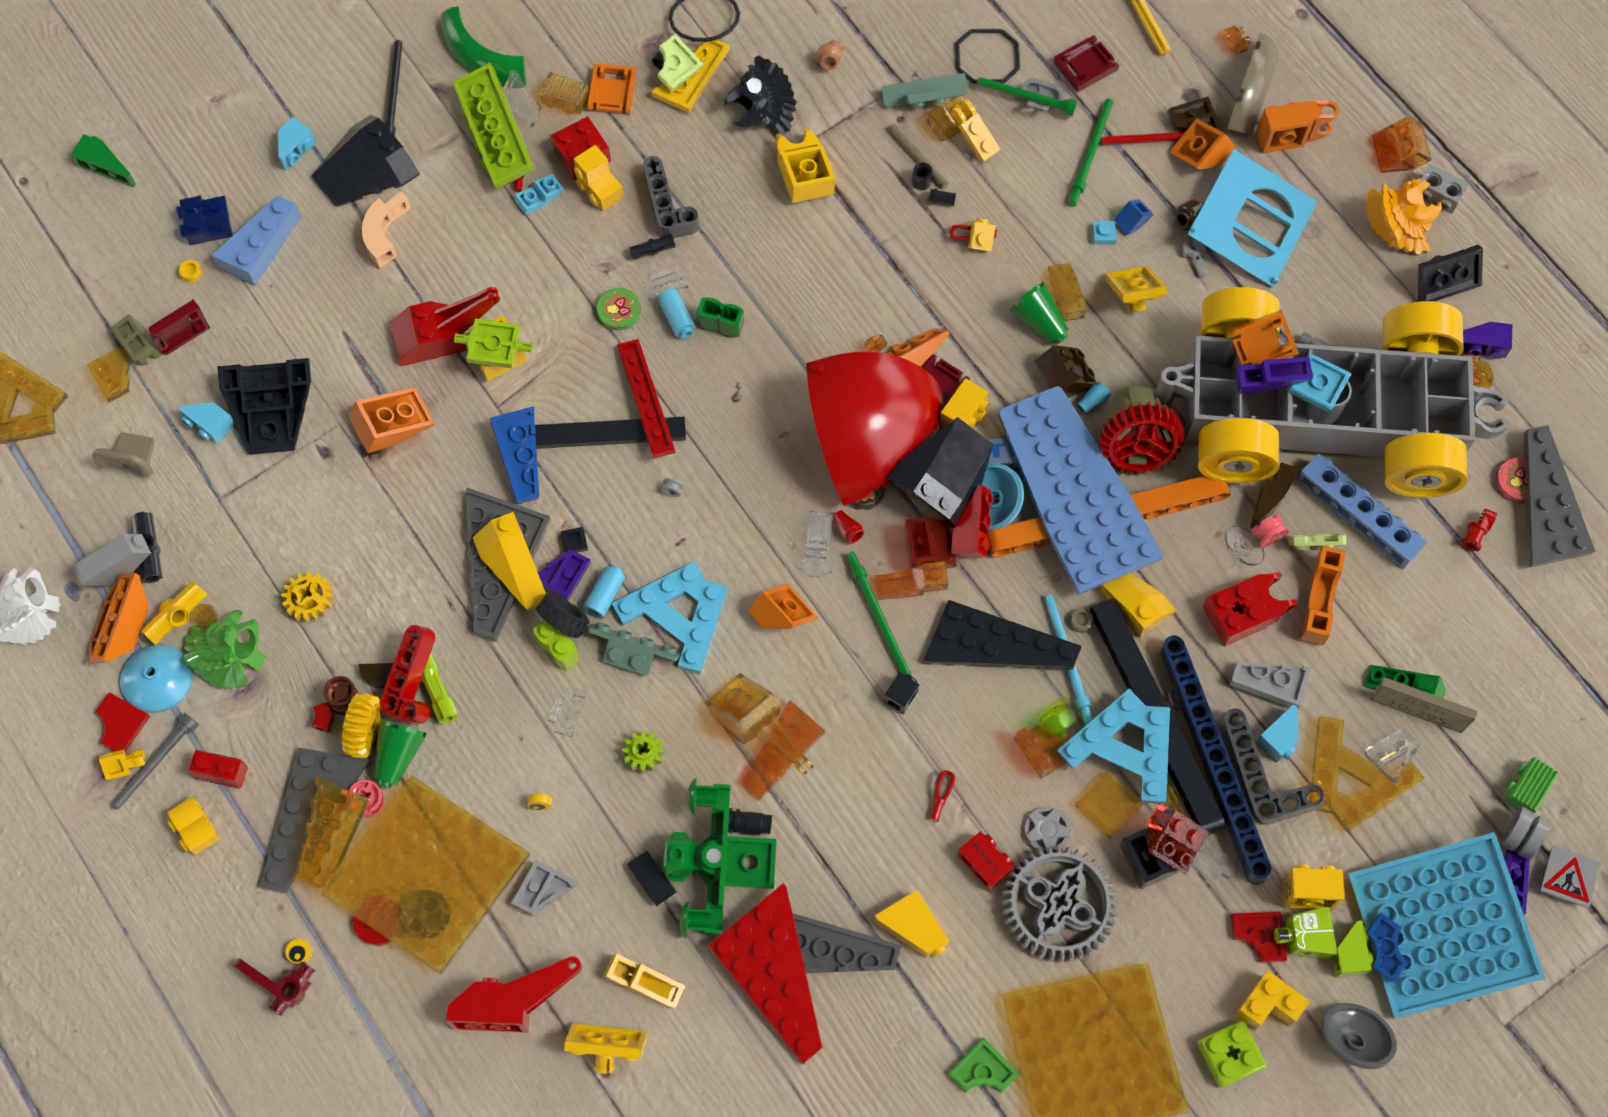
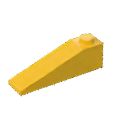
(507, 555)
(1138, 602)

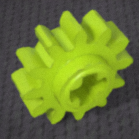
(641, 743)

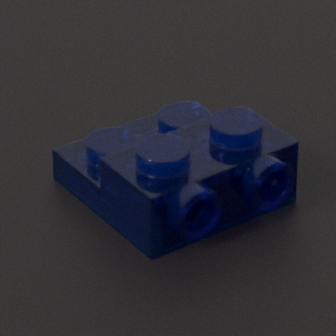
(204, 219)

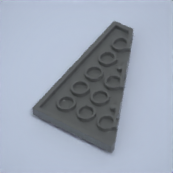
(490, 596)

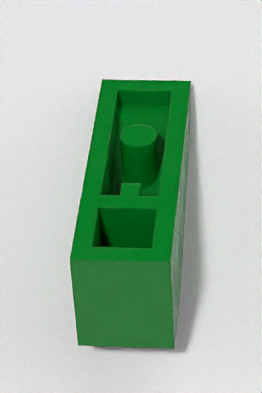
(96, 157)

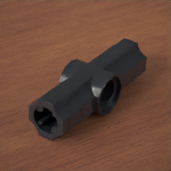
(151, 567)

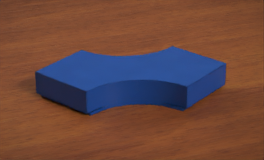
(1389, 960)

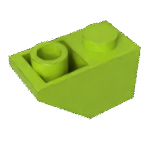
(1353, 954)

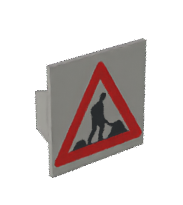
(1570, 876)

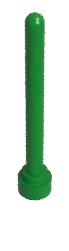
(1066, 106)

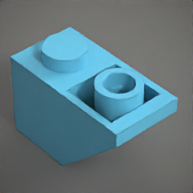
(293, 142)
(208, 419)

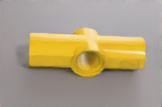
(167, 620)

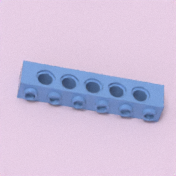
(1364, 522)

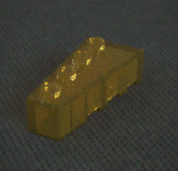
(330, 831)

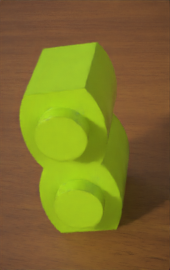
(559, 646)

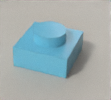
(1104, 232)

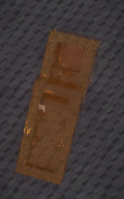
(912, 582)

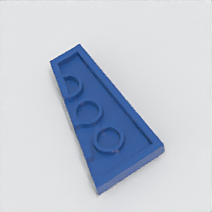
(518, 451)

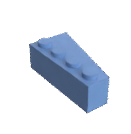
(258, 241)

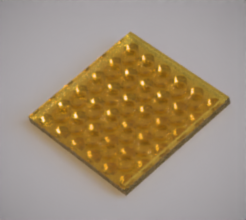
(425, 874)
(1095, 1047)

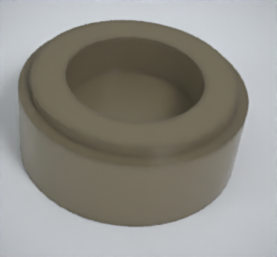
(1081, 620)

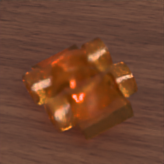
(1235, 39)

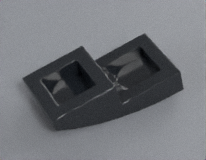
(651, 878)

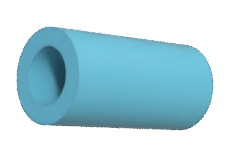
(676, 313)
(604, 591)

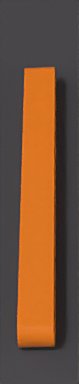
(1150, 503)

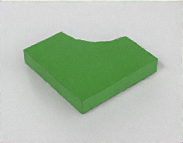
(983, 1067)

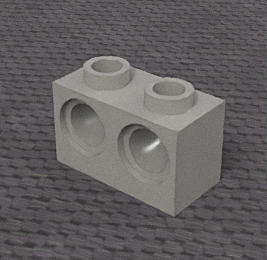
(1441, 185)

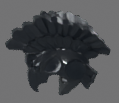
(765, 96)

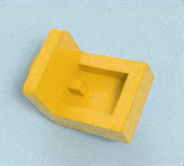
(981, 234)

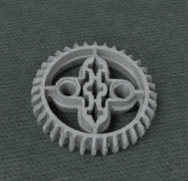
(1018, 880)

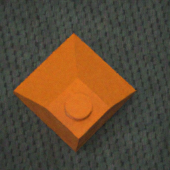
(1203, 146)
(781, 609)

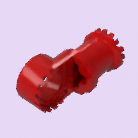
(1478, 530)

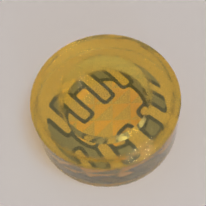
(204, 615)

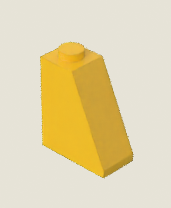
(914, 925)

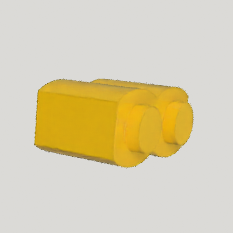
(193, 826)

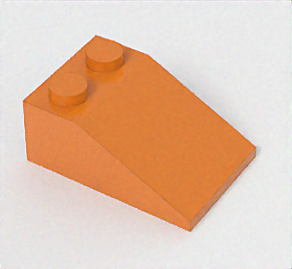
(389, 418)

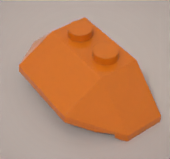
(119, 620)

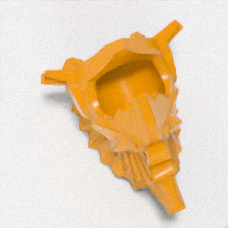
(1402, 216)

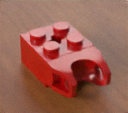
(1253, 608)

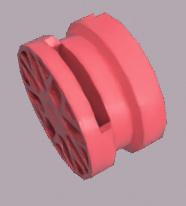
(1270, 531)
(372, 791)

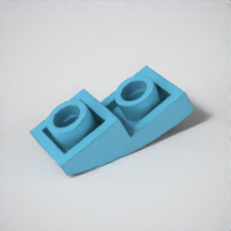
(539, 195)

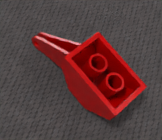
(430, 327)
(506, 1007)

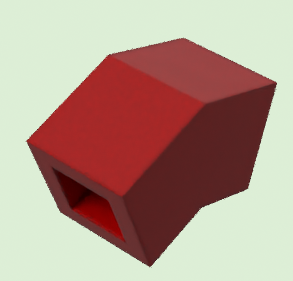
(324, 717)

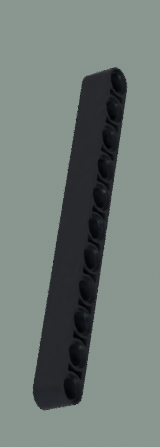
(1140, 681)

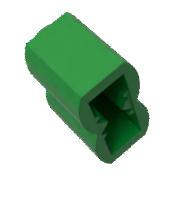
(722, 317)

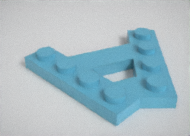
(653, 602)
(1097, 740)

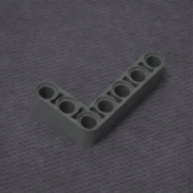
(1259, 777)

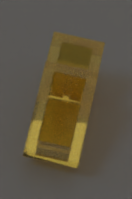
(1067, 291)

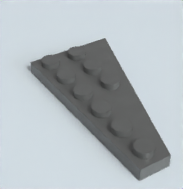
(1552, 509)
(296, 811)
(837, 949)

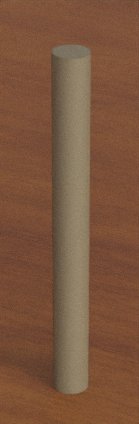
(909, 146)

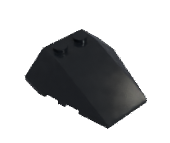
(364, 164)
(267, 402)
(945, 469)

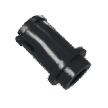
(942, 197)

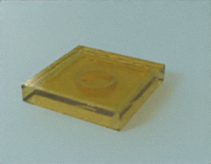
(1108, 804)

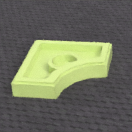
(679, 63)

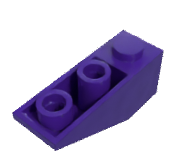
(1488, 339)

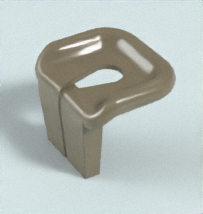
(130, 452)

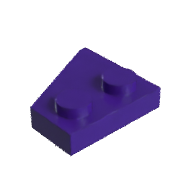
(564, 574)

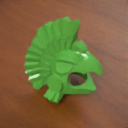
(220, 655)

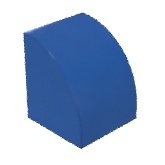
(1133, 216)

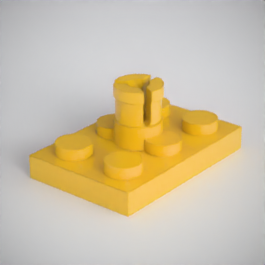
(1136, 285)
(605, 1044)

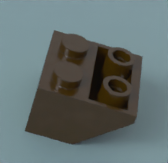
(1066, 369)

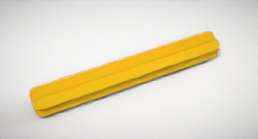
(1151, 26)

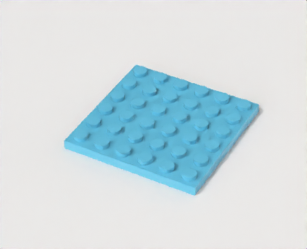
(1456, 921)

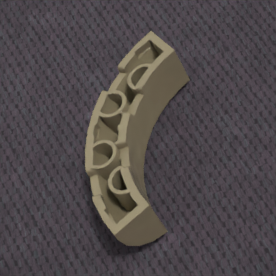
(1254, 85)

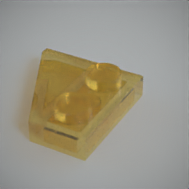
(112, 373)

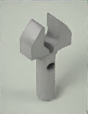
(1195, 256)

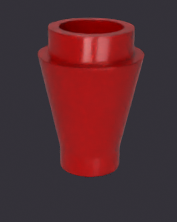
(849, 528)

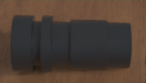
(751, 822)

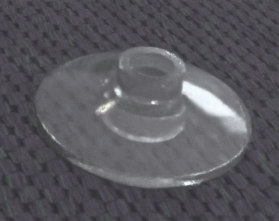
(1244, 545)

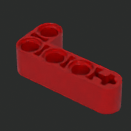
(417, 643)

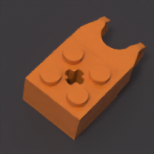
(1294, 124)

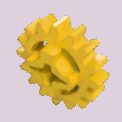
(311, 605)

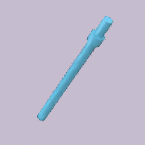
(1082, 702)

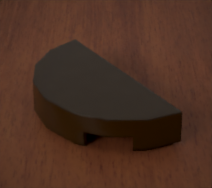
(376, 673)

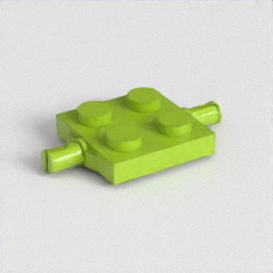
(493, 343)

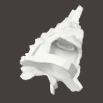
(21, 616)

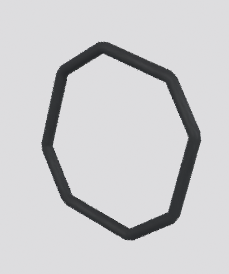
(1017, 55)

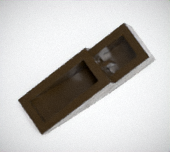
(1273, 493)

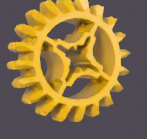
(361, 725)

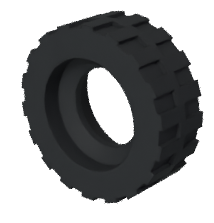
(562, 615)

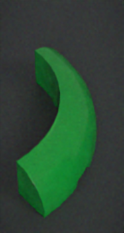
(472, 54)

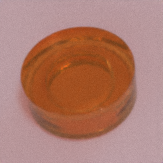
(875, 343)

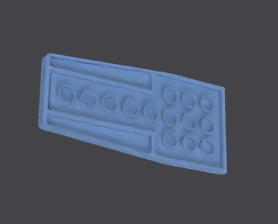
(1077, 492)

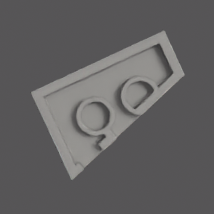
(1274, 683)

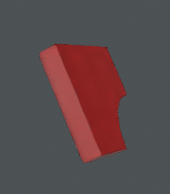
(121, 722)
(1258, 931)

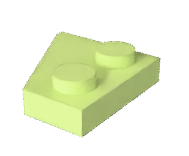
(1304, 542)

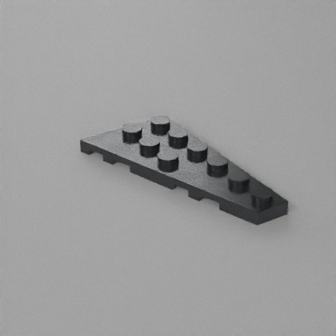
(991, 641)

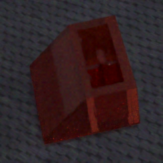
(928, 542)
(1174, 838)

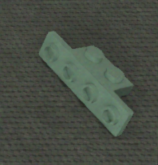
(925, 90)
(631, 652)

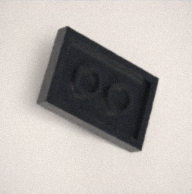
(1450, 274)

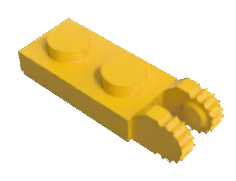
(975, 131)

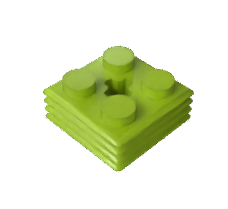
(1225, 1069)

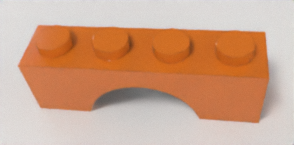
(1321, 596)

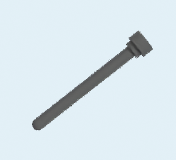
(185, 726)

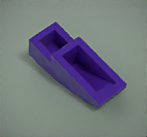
(1273, 374)

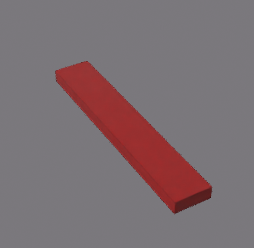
(646, 398)

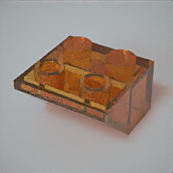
(1401, 146)

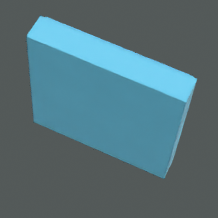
(1324, 387)

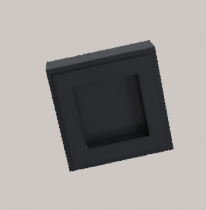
(574, 540)

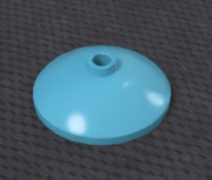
(1009, 487)
(165, 687)

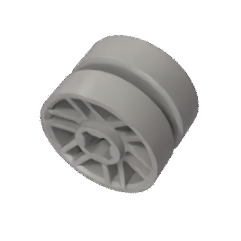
(1525, 833)

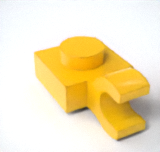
(118, 764)

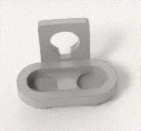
(1044, 88)

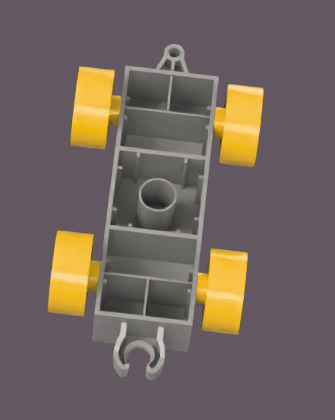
(1399, 403)

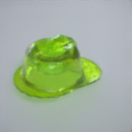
(1056, 718)

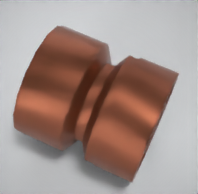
(339, 693)

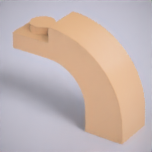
(375, 224)

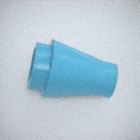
(1094, 397)

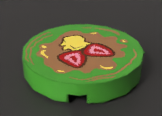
(618, 308)

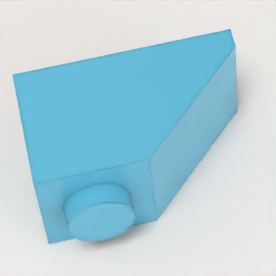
(1281, 735)

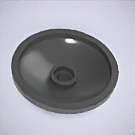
(1359, 1036)

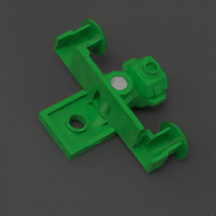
(716, 859)

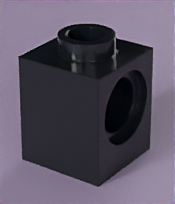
(901, 692)

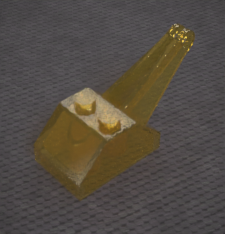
(746, 709)

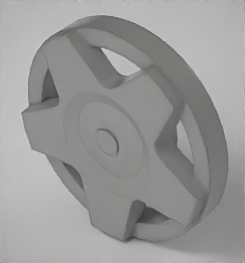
(1047, 828)

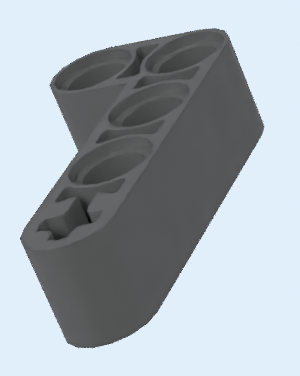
(662, 197)

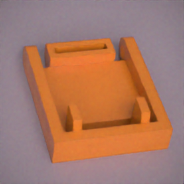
(612, 94)
(1259, 340)

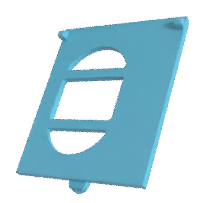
(1219, 213)

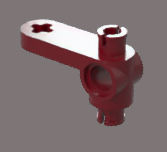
(281, 1002)

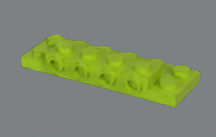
(493, 126)

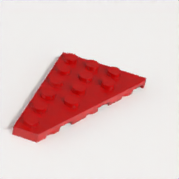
(769, 966)

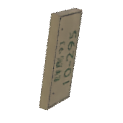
(1423, 705)

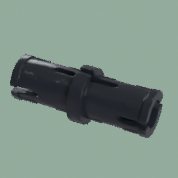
(652, 246)

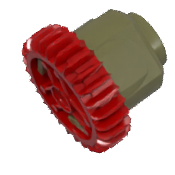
(1140, 431)

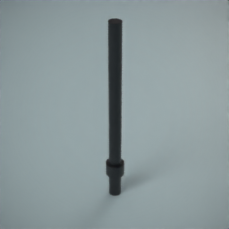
(393, 88)

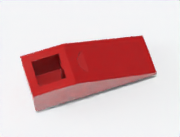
(971, 531)

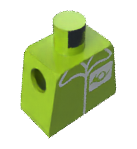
(1309, 934)

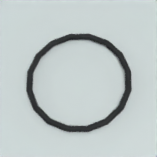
(708, 39)

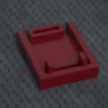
(1087, 61)
(177, 328)
(946, 376)

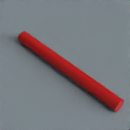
(1141, 138)

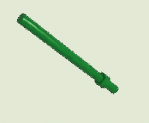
(1079, 184)
(860, 574)

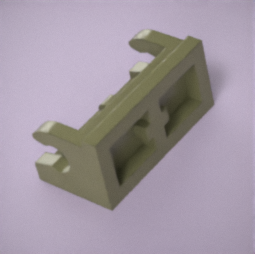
(135, 339)

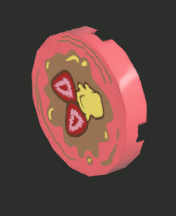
(1512, 479)

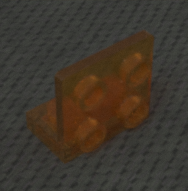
(1041, 749)

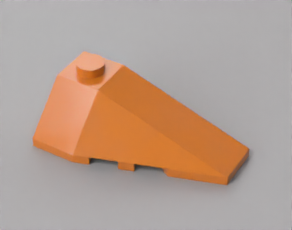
(920, 346)

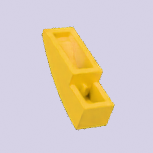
(643, 981)

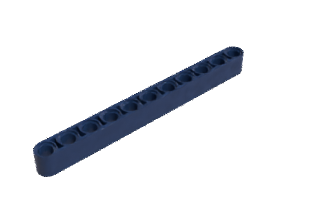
(1215, 769)

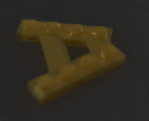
(47, 398)
(1332, 756)

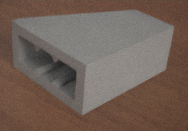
(111, 560)

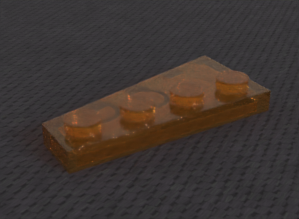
(768, 765)

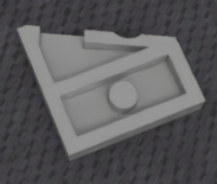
(541, 888)

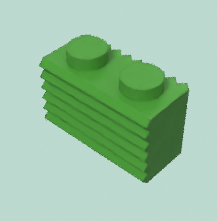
(1531, 785)

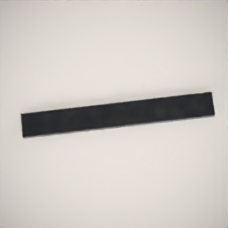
(601, 433)

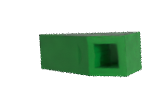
(1425, 682)

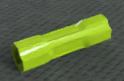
(441, 702)

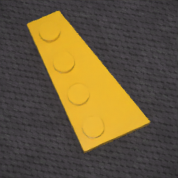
(688, 93)

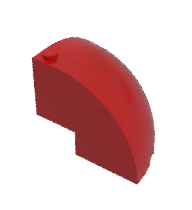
(870, 416)

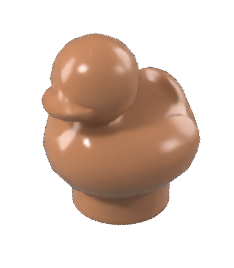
(830, 54)

